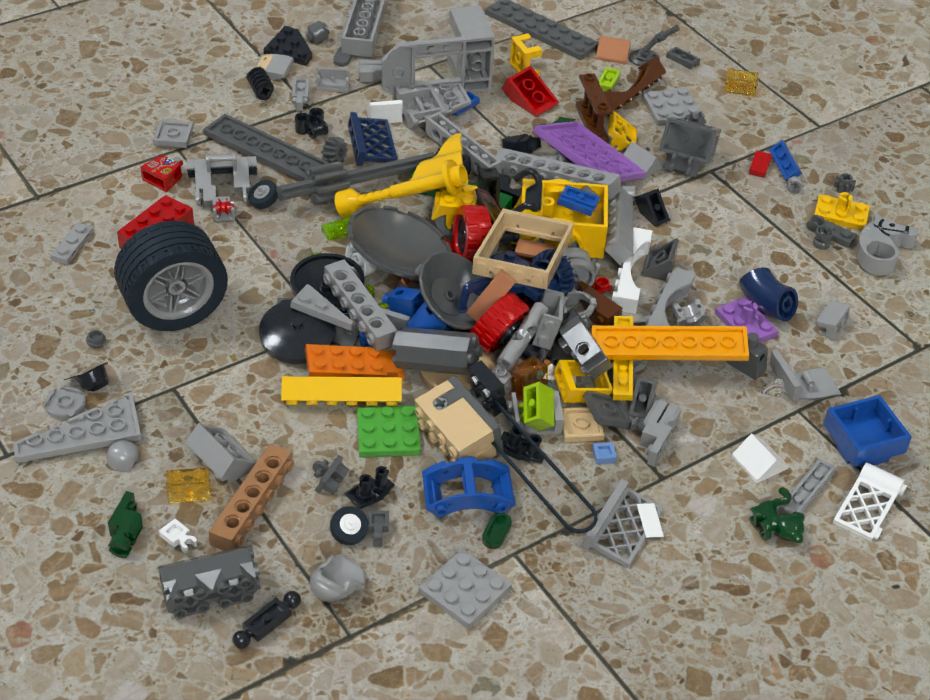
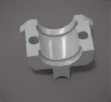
(691, 314)

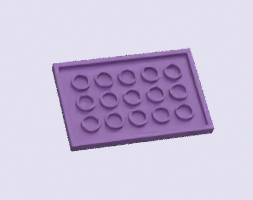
(588, 149)

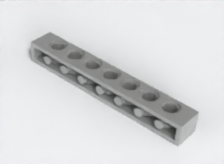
(550, 169)

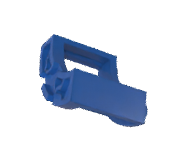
(468, 468)

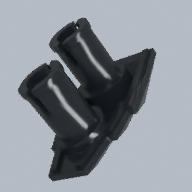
(522, 143)
(519, 447)
(371, 490)

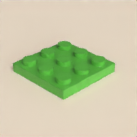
(388, 431)

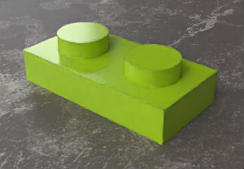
(609, 78)

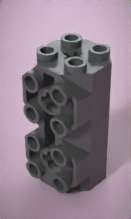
(219, 577)

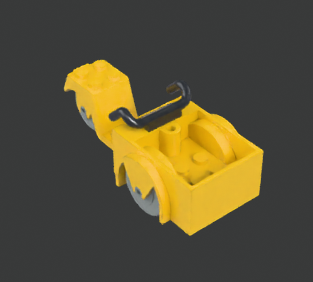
(540, 199)

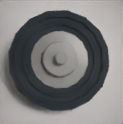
(263, 194)

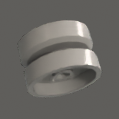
(582, 266)

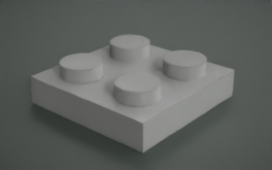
(173, 134)

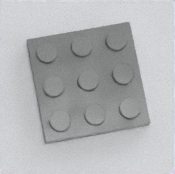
(669, 104)
(465, 588)

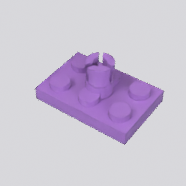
(745, 313)

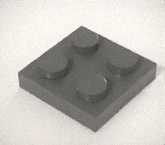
(606, 410)

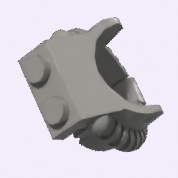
(573, 298)

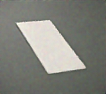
(650, 520)

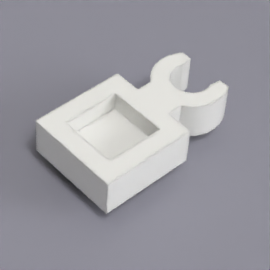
(177, 533)

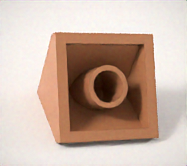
(613, 49)

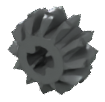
(334, 150)

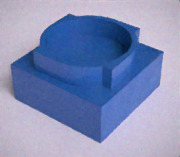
(866, 431)

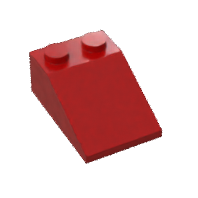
(529, 92)

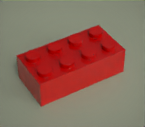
(163, 210)

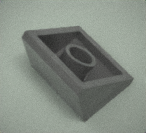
(661, 260)

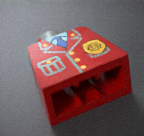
(162, 172)

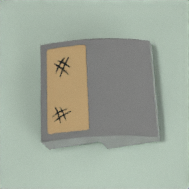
(275, 65)

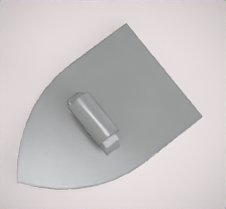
(815, 384)

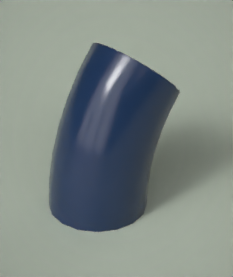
(769, 294)

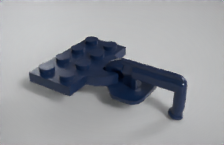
(479, 285)

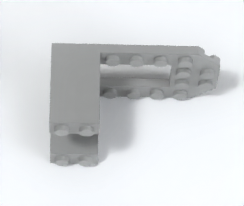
(467, 53)

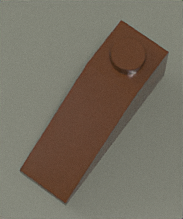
(606, 309)

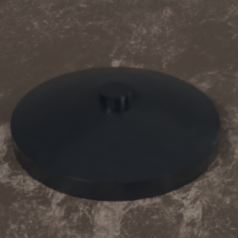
(311, 272)
(287, 332)

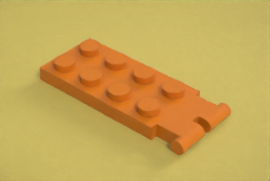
(350, 362)

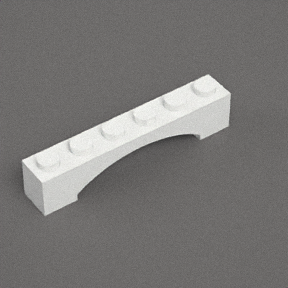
(627, 292)

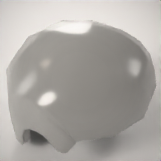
(122, 455)

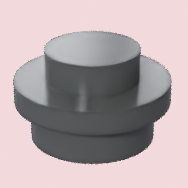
(95, 338)

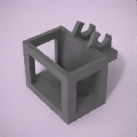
(688, 145)

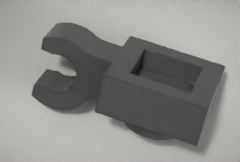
(378, 523)

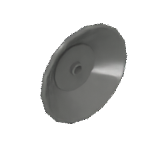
(441, 286)

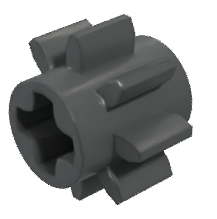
(844, 183)

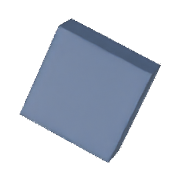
(604, 453)

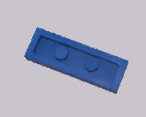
(785, 160)

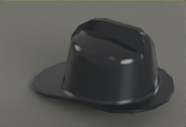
(94, 378)

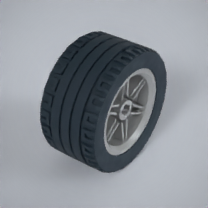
(170, 275)

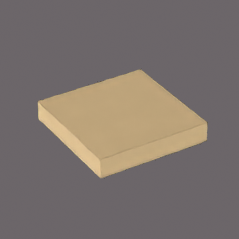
(580, 425)

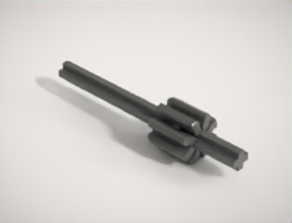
(327, 179)

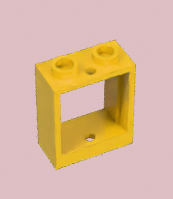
(570, 394)

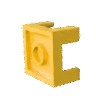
(521, 55)

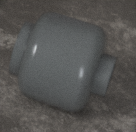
(317, 32)

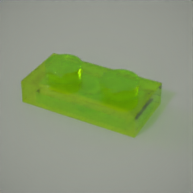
(335, 229)

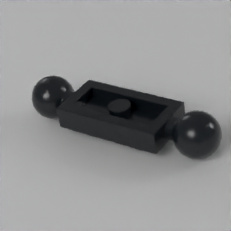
(266, 619)

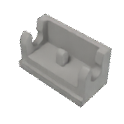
(333, 79)
(833, 319)

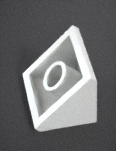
(386, 110)
(758, 459)

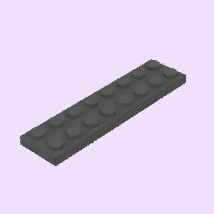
(542, 28)
(264, 146)

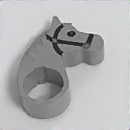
(881, 239)

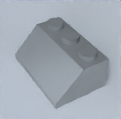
(220, 452)

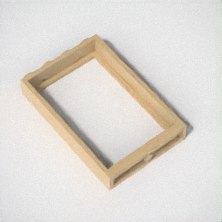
(527, 225)

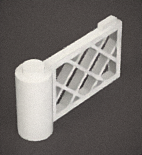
(878, 483)

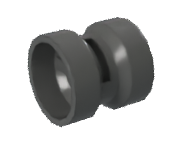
(823, 237)

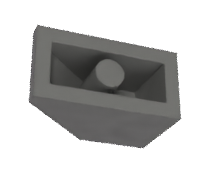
(643, 397)

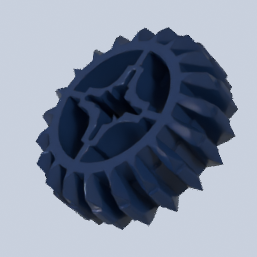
(564, 274)

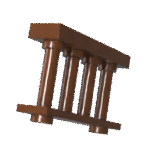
(594, 106)

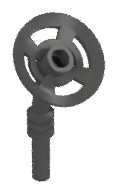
(645, 53)

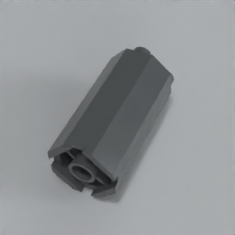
(436, 350)

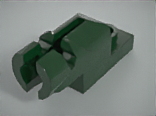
(124, 526)

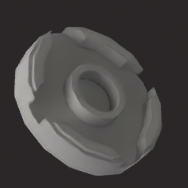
(65, 403)

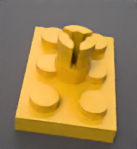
(842, 211)

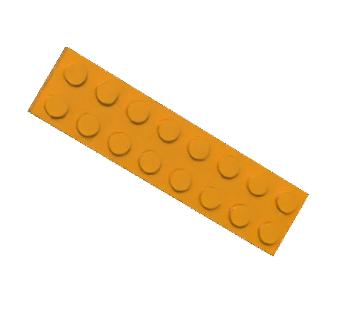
(673, 342)

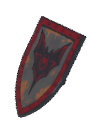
(490, 203)

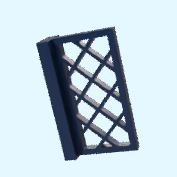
(359, 140)

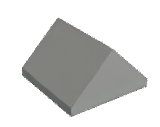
(643, 159)

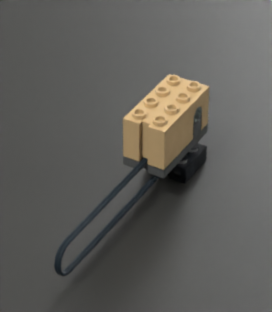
(467, 430)

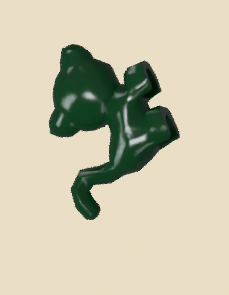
(785, 525)

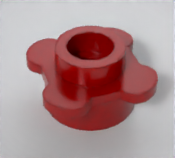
(602, 285)

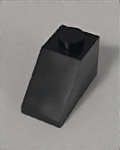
(652, 207)

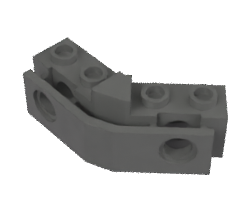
(579, 341)

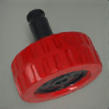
(470, 229)
(501, 323)

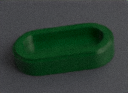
(496, 530)

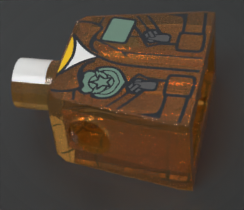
(529, 372)

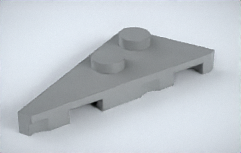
(314, 304)

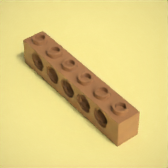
(251, 498)

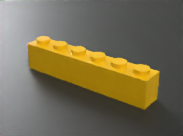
(342, 389)

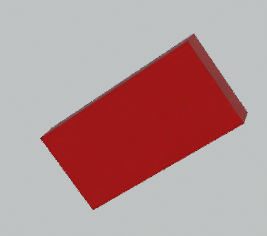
(760, 164)

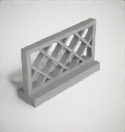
(605, 519)

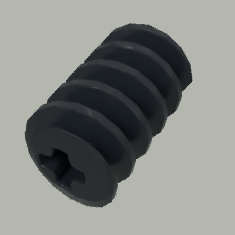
(260, 83)

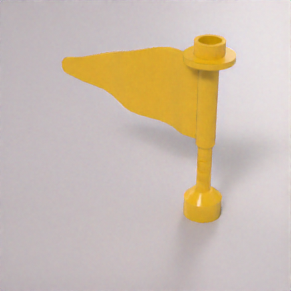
(441, 171)

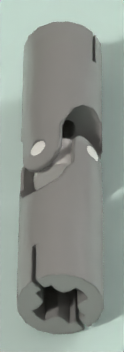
(522, 336)

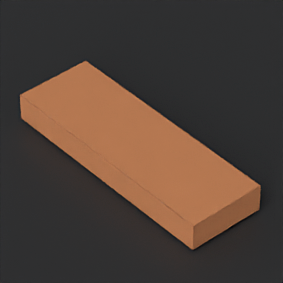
(494, 291)

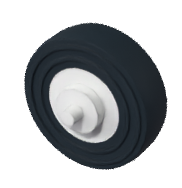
(349, 525)

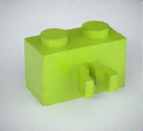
(537, 406)

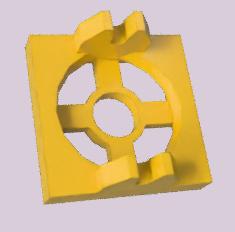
(623, 126)

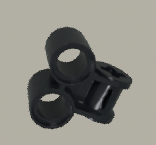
(311, 123)

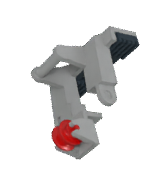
(221, 164)

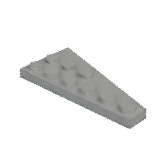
(83, 432)

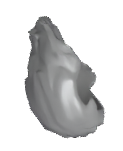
(337, 579)

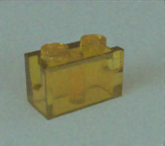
(741, 82)
(188, 485)

